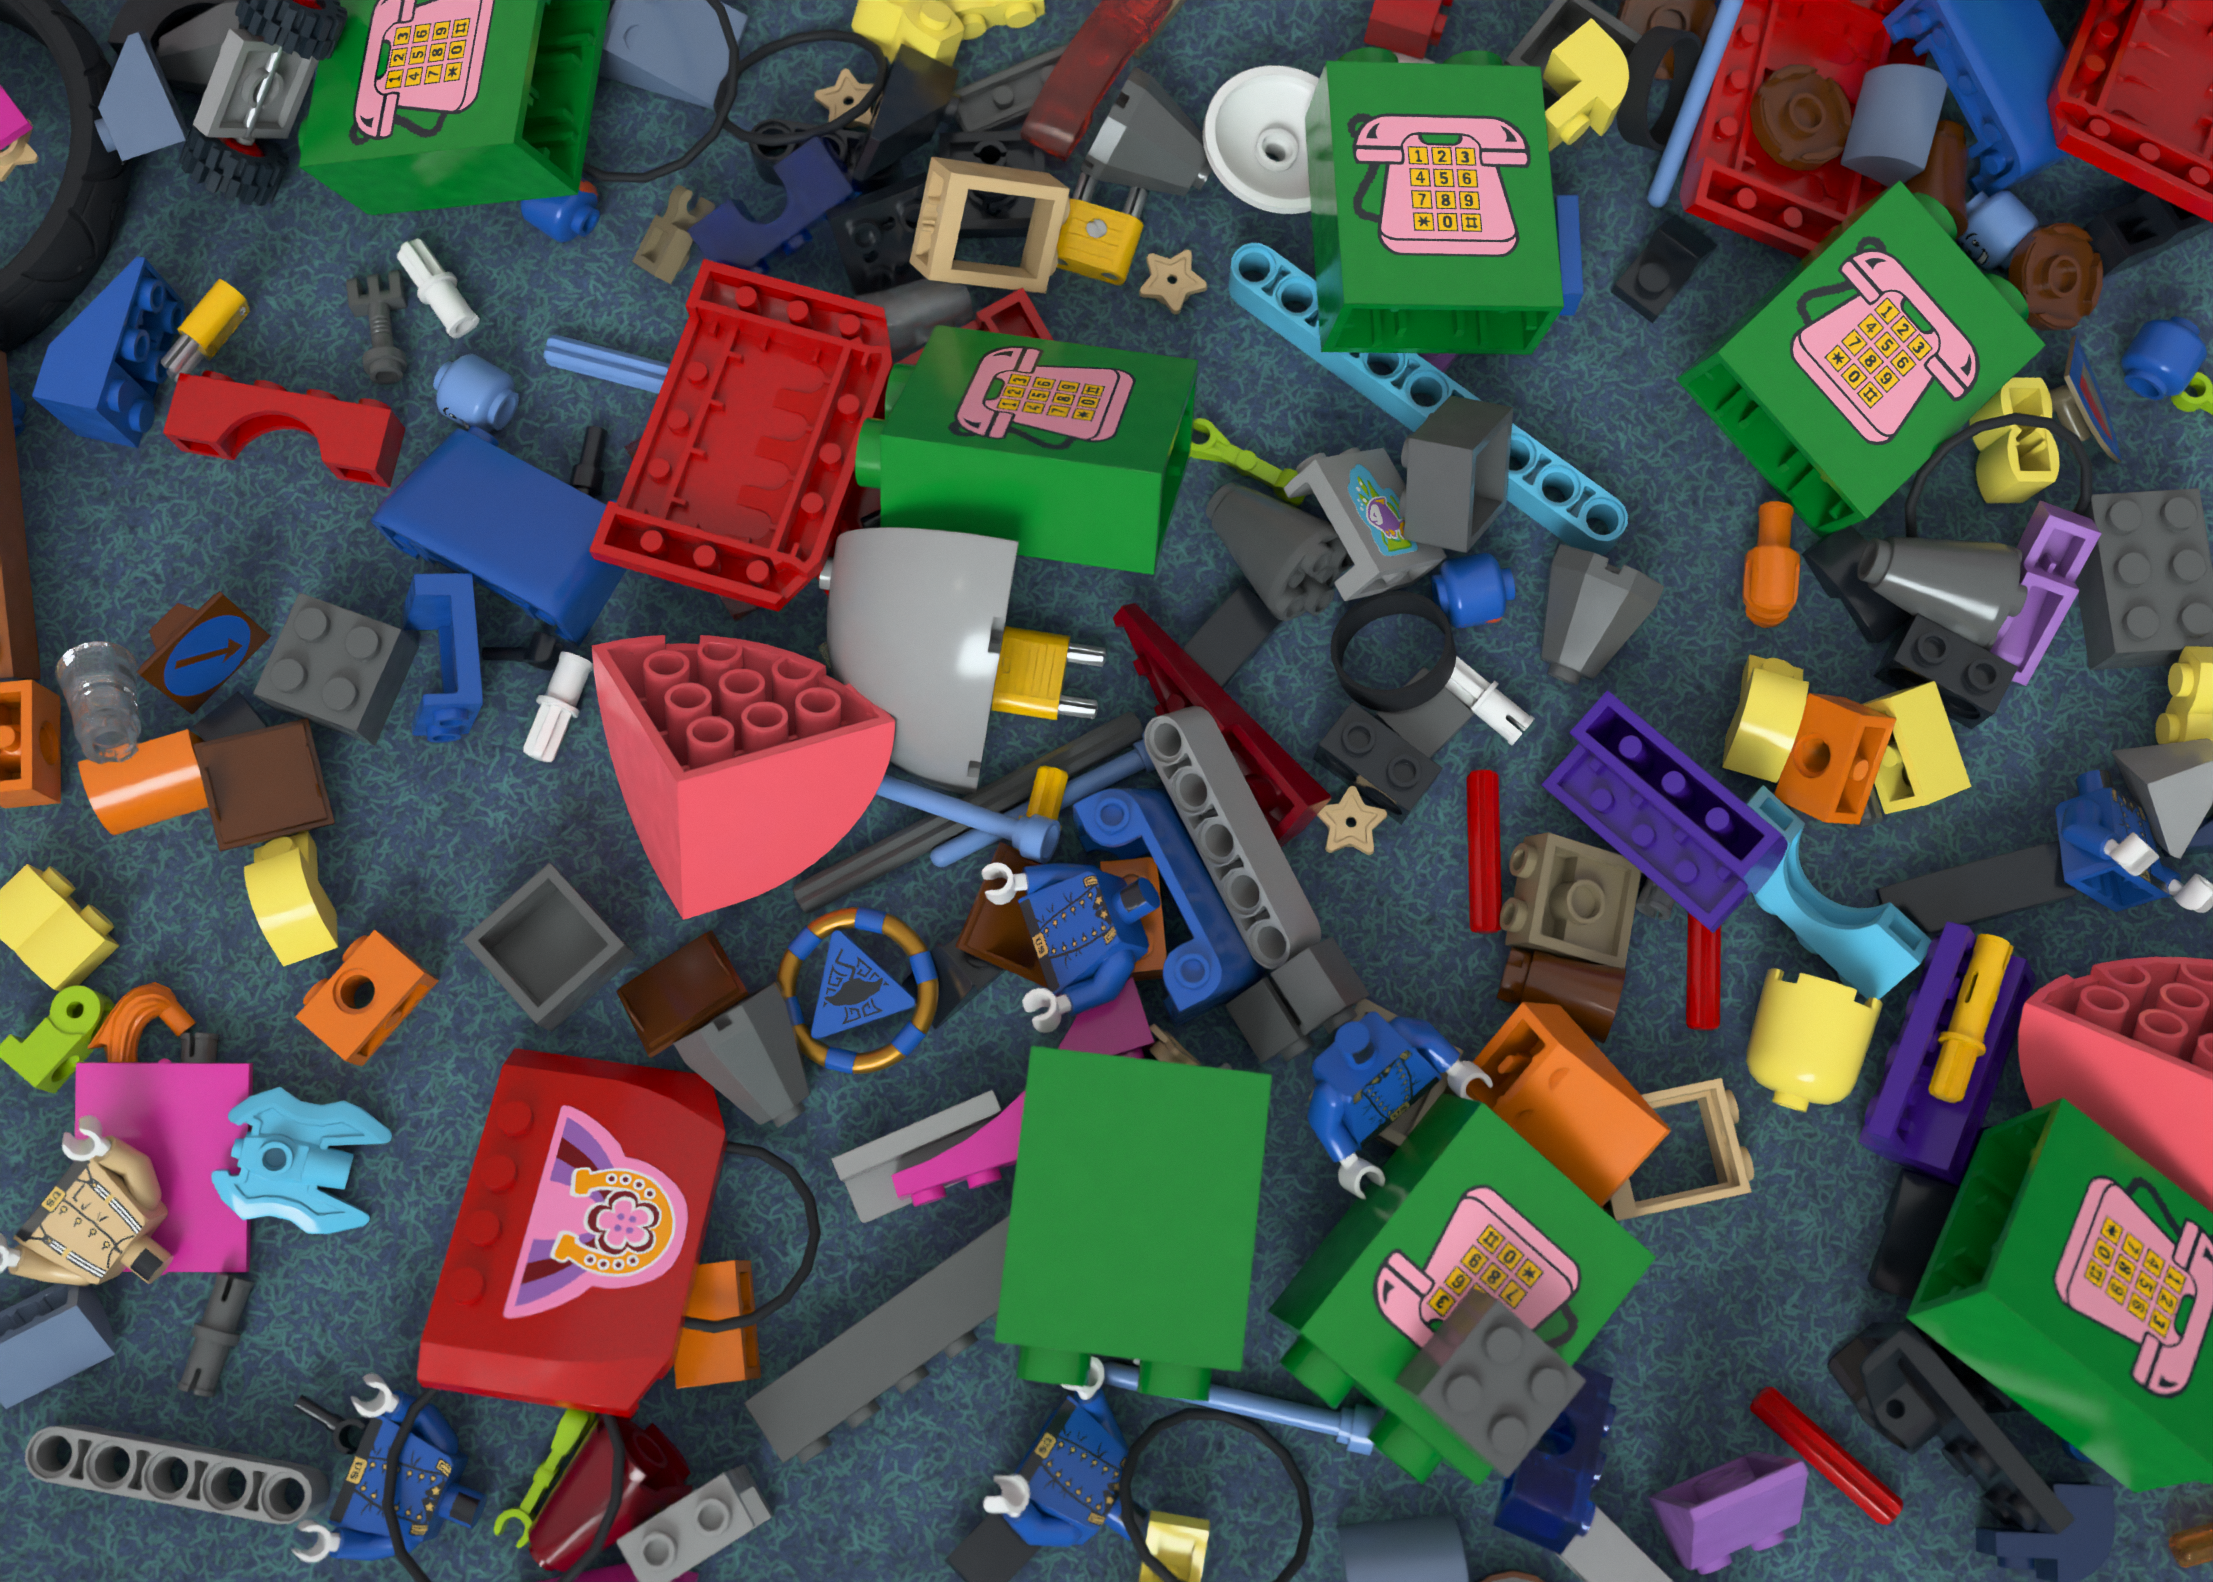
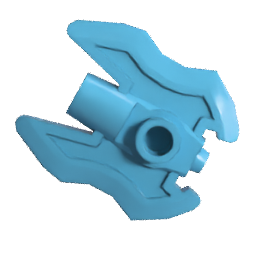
(291, 1157)

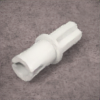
(437, 288)
(1487, 701)
(557, 707)

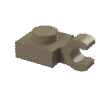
(667, 241)

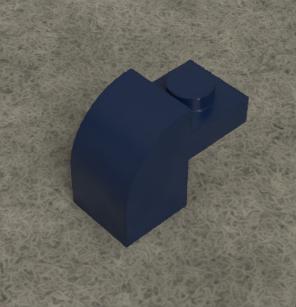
(2061, 1557)

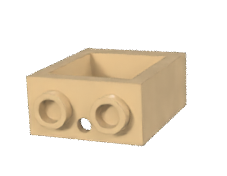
(942, 217)
(1730, 1160)

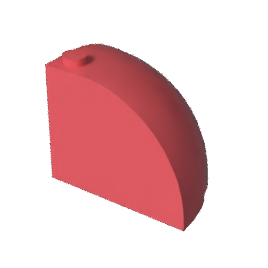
(735, 761)
(2132, 1057)

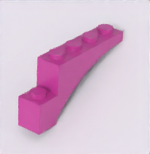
(1110, 1029)

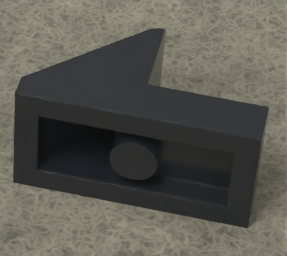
(1663, 267)
(959, 980)

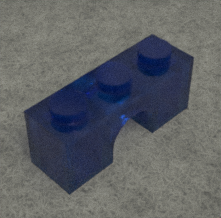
(813, 183)
(1550, 1493)

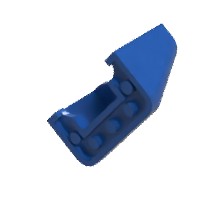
(2000, 70)
(505, 526)
(1216, 960)

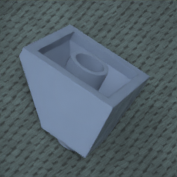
(138, 104)

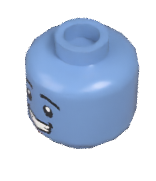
(1996, 228)
(475, 393)

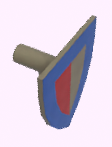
(2082, 403)

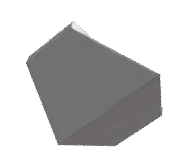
(2171, 786)

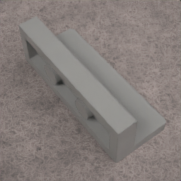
(870, 1166)

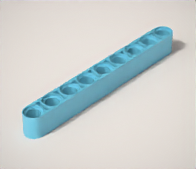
(1415, 375)

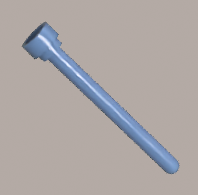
(1694, 102)
(1075, 791)
(1033, 836)
(1348, 1426)

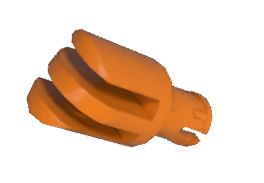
(1771, 568)

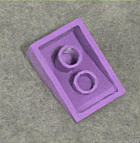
(1731, 1508)

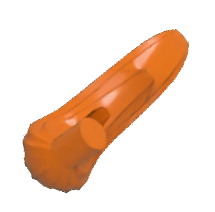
(132, 1013)

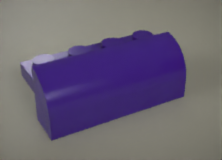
(1665, 813)
(1903, 1117)

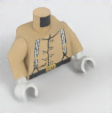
(93, 1217)

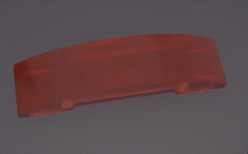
(1088, 70)

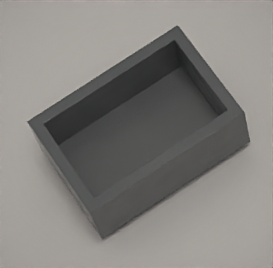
(2146, 579)

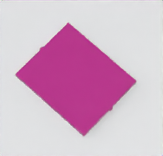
(182, 1124)

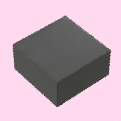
(1429, 724)

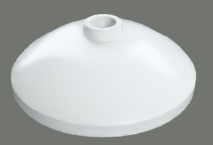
(1259, 116)

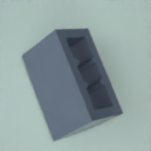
(1894, 122)
(51, 1340)
(1403, 1550)

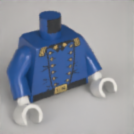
(2113, 852)
(1081, 930)
(1372, 1079)
(1069, 1473)
(425, 1483)

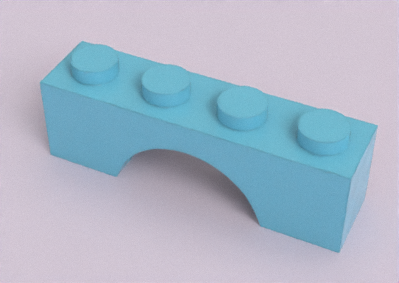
(1864, 945)

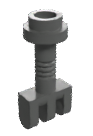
(383, 361)

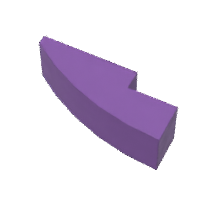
(2052, 558)

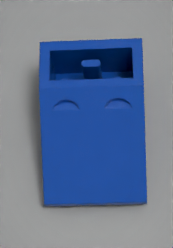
(108, 360)

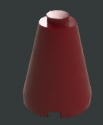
(579, 1500)

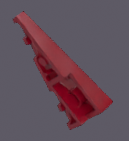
(1279, 784)

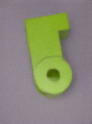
(60, 1039)

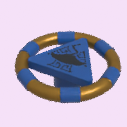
(859, 989)

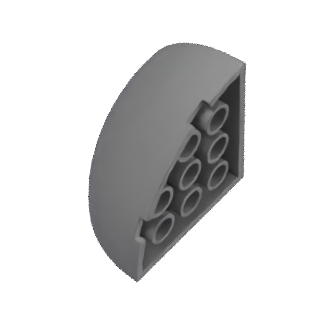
(921, 637)

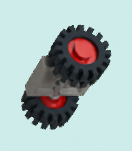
(258, 95)

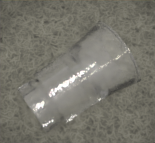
(917, 308)
(102, 699)

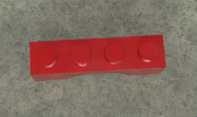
(221, 417)

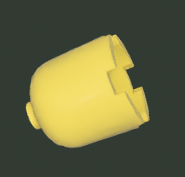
(1809, 1039)

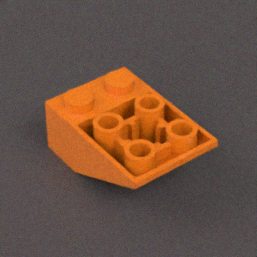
(1567, 1099)

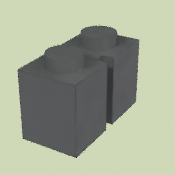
(1299, 999)

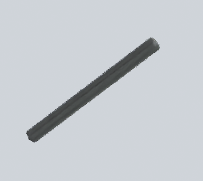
(934, 830)

